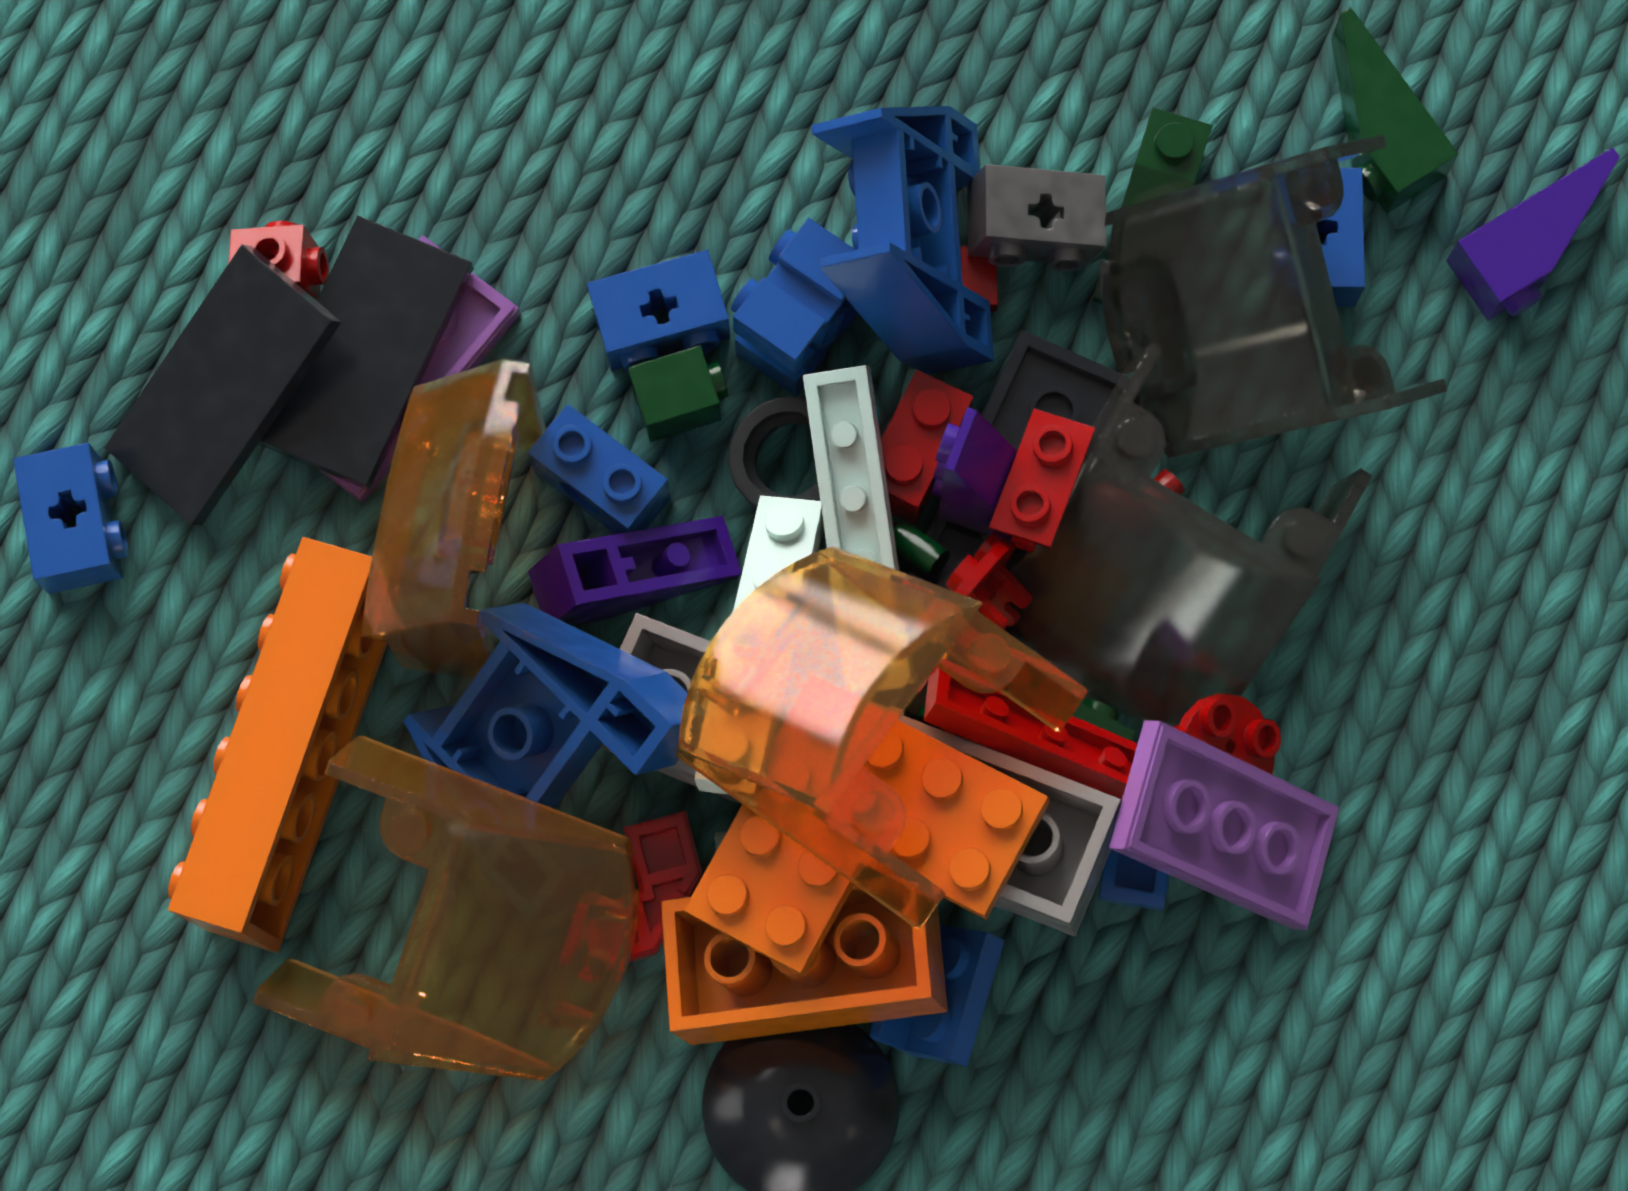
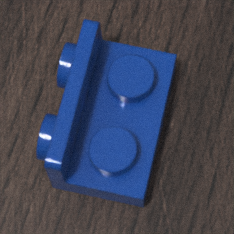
(948, 1037)

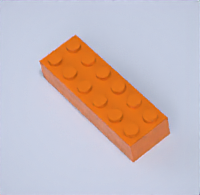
(270, 773)

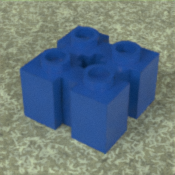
(794, 312)

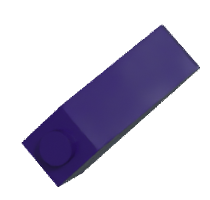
(1516, 252)
(632, 570)

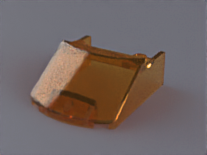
(447, 514)
(814, 684)
(510, 937)

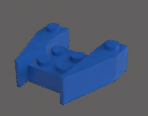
(907, 233)
(549, 707)

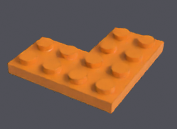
(959, 833)

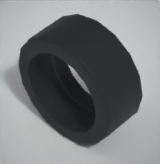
(749, 439)

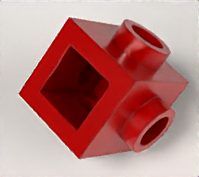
(289, 249)

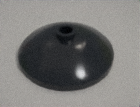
(827, 1148)

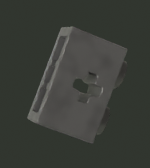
(1063, 202)

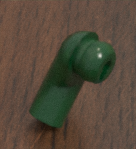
(919, 550)

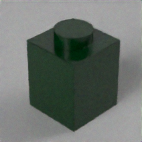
(678, 392)

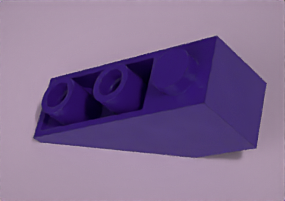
(972, 472)

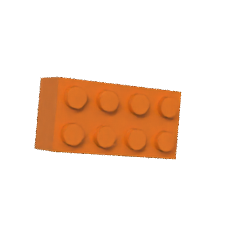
(864, 972)

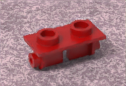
(1041, 480)

